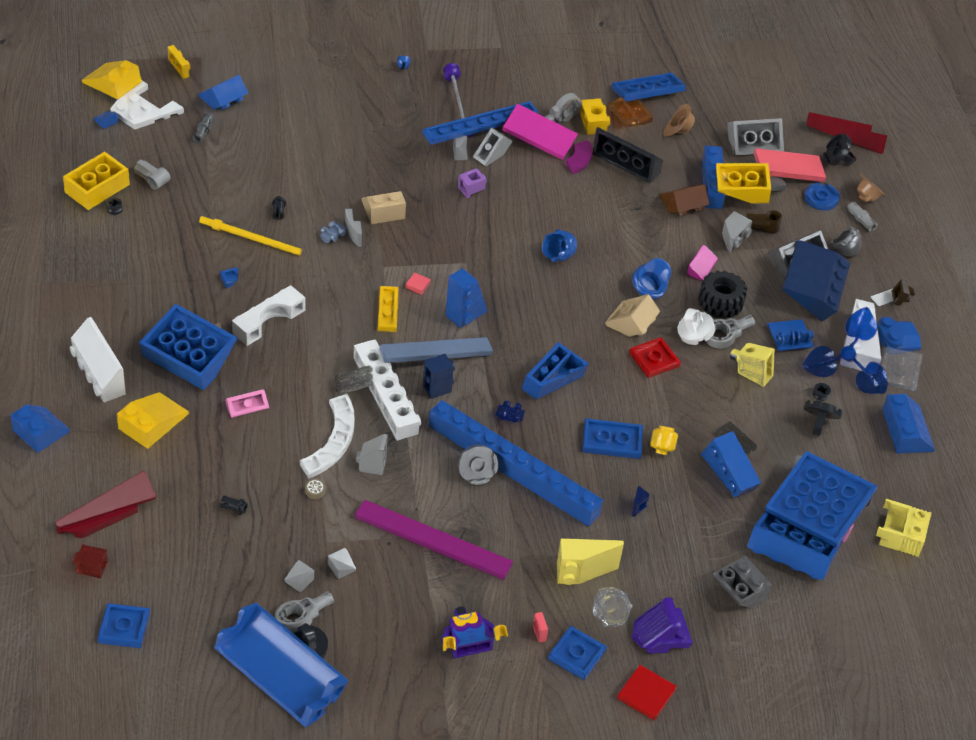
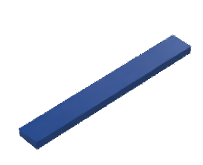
(471, 124)

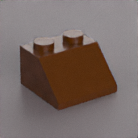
(686, 198)

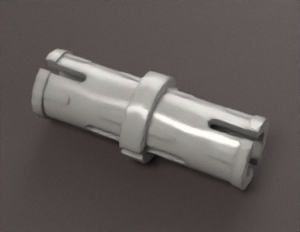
(862, 216)

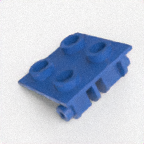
(791, 335)

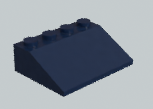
(816, 278)

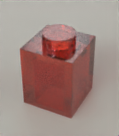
(91, 561)

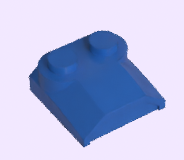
(898, 334)

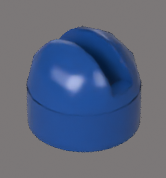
(403, 61)

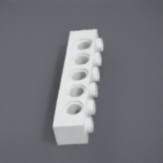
(388, 392)

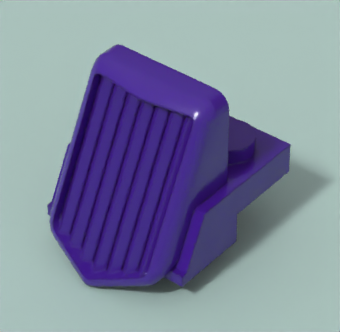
(661, 628)

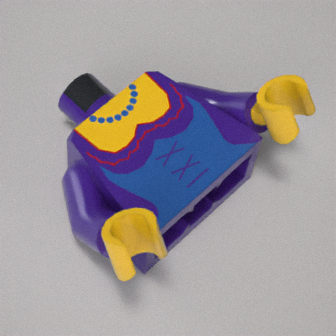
(470, 634)

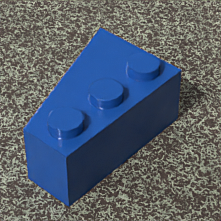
(464, 298)
(554, 371)
(731, 464)

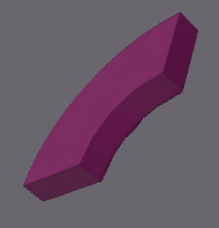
(580, 158)

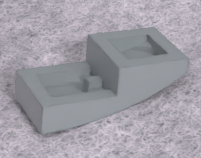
(353, 228)

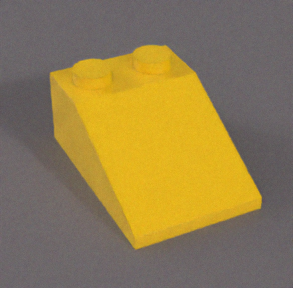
(114, 78)
(744, 181)
(150, 418)

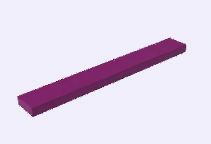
(434, 539)

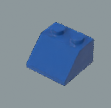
(224, 93)
(37, 426)

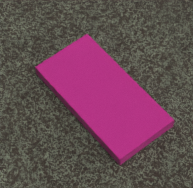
(540, 132)

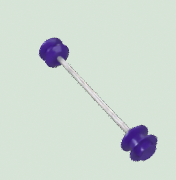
(452, 73)

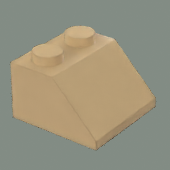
(385, 207)
(633, 316)

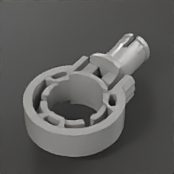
(558, 112)
(732, 328)
(306, 608)

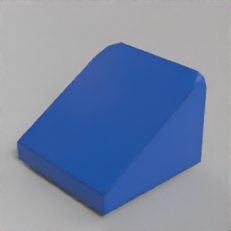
(107, 119)

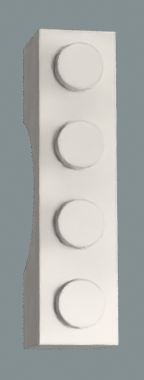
(286, 304)

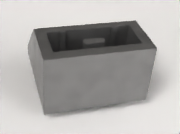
(744, 582)

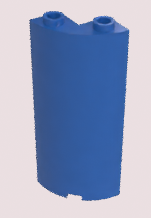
(281, 664)

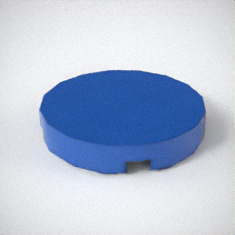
(822, 196)

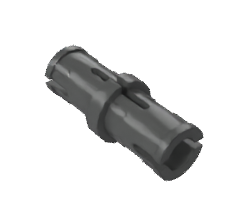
(203, 128)

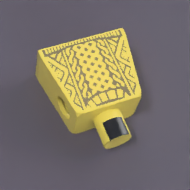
(755, 362)

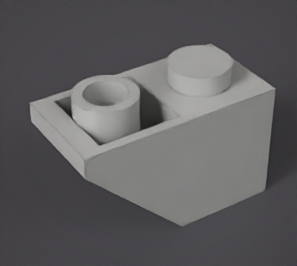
(735, 230)

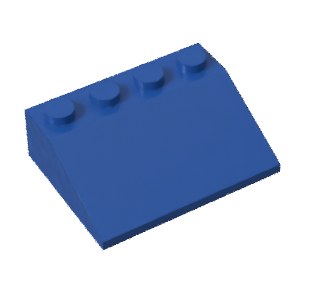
(188, 346)
(792, 546)

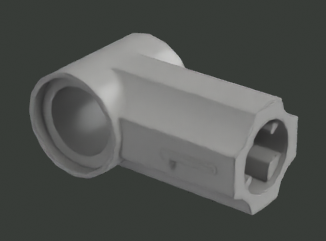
(154, 176)

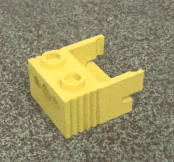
(904, 528)

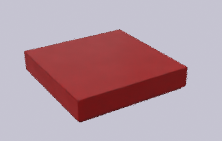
(654, 357)
(647, 692)

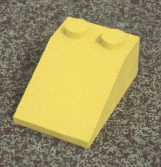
(587, 559)

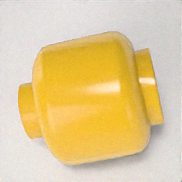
(664, 440)

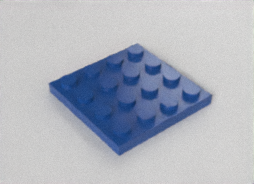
(821, 498)

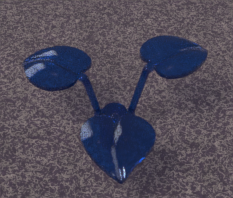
(822, 361)

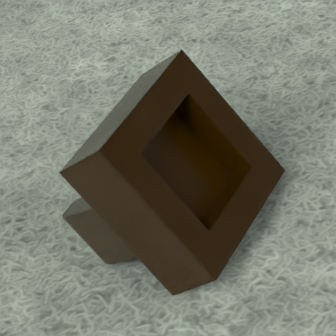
(901, 292)

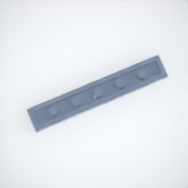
(424, 350)

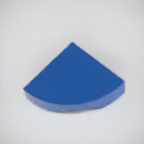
(229, 277)

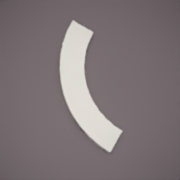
(337, 442)

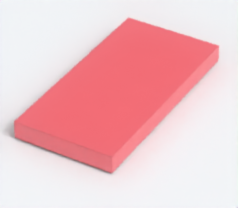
(791, 164)

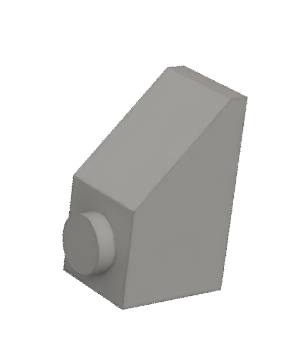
(492, 147)
(373, 455)

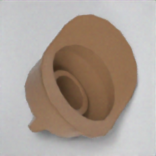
(680, 122)
(868, 190)

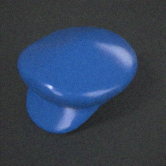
(652, 278)

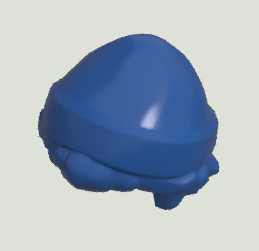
(559, 245)

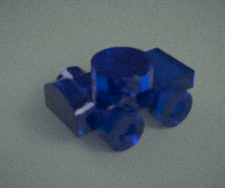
(509, 413)

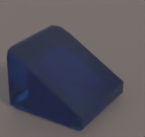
(640, 502)

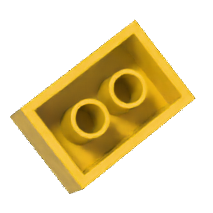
(96, 180)

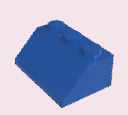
(906, 425)

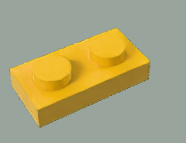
(178, 61)

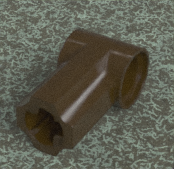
(770, 221)

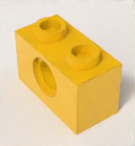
(594, 115)

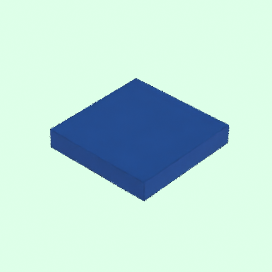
(124, 625)
(577, 652)

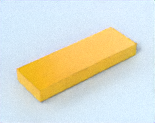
(388, 309)

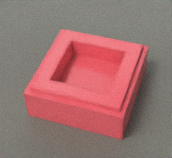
(418, 283)
(540, 627)

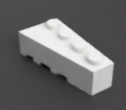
(868, 350)

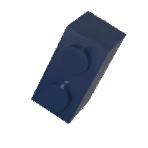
(438, 376)

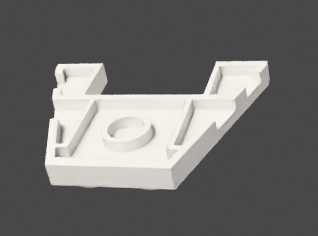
(139, 112)

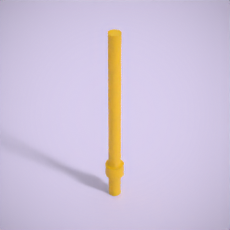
(219, 225)

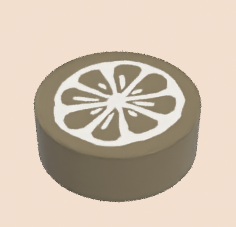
(315, 488)

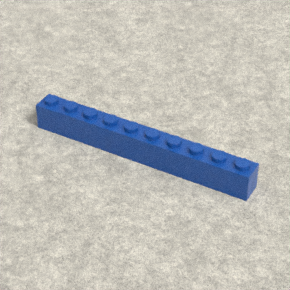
(518, 463)

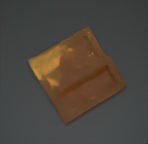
(630, 112)

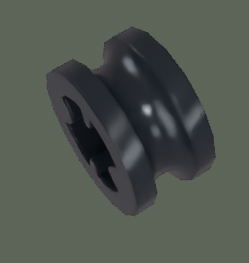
(114, 202)
(824, 389)

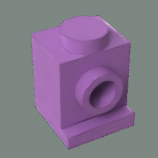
(471, 182)

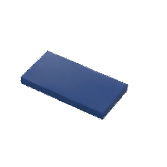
(648, 86)

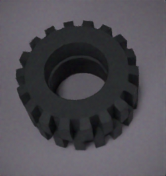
(722, 294)

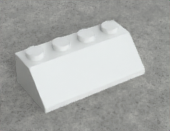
(98, 361)

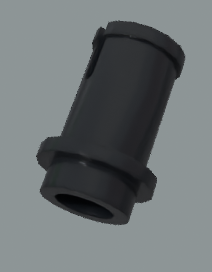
(278, 204)
(236, 505)

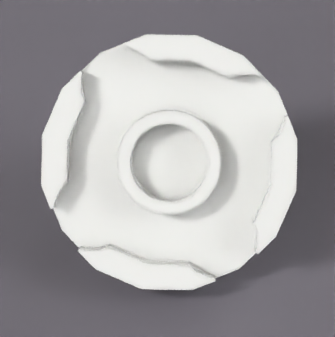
(696, 327)

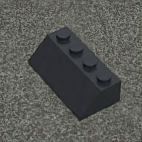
(626, 156)

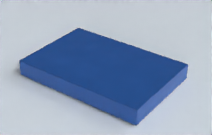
(612, 438)

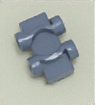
(332, 233)

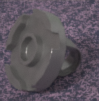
(477, 464)

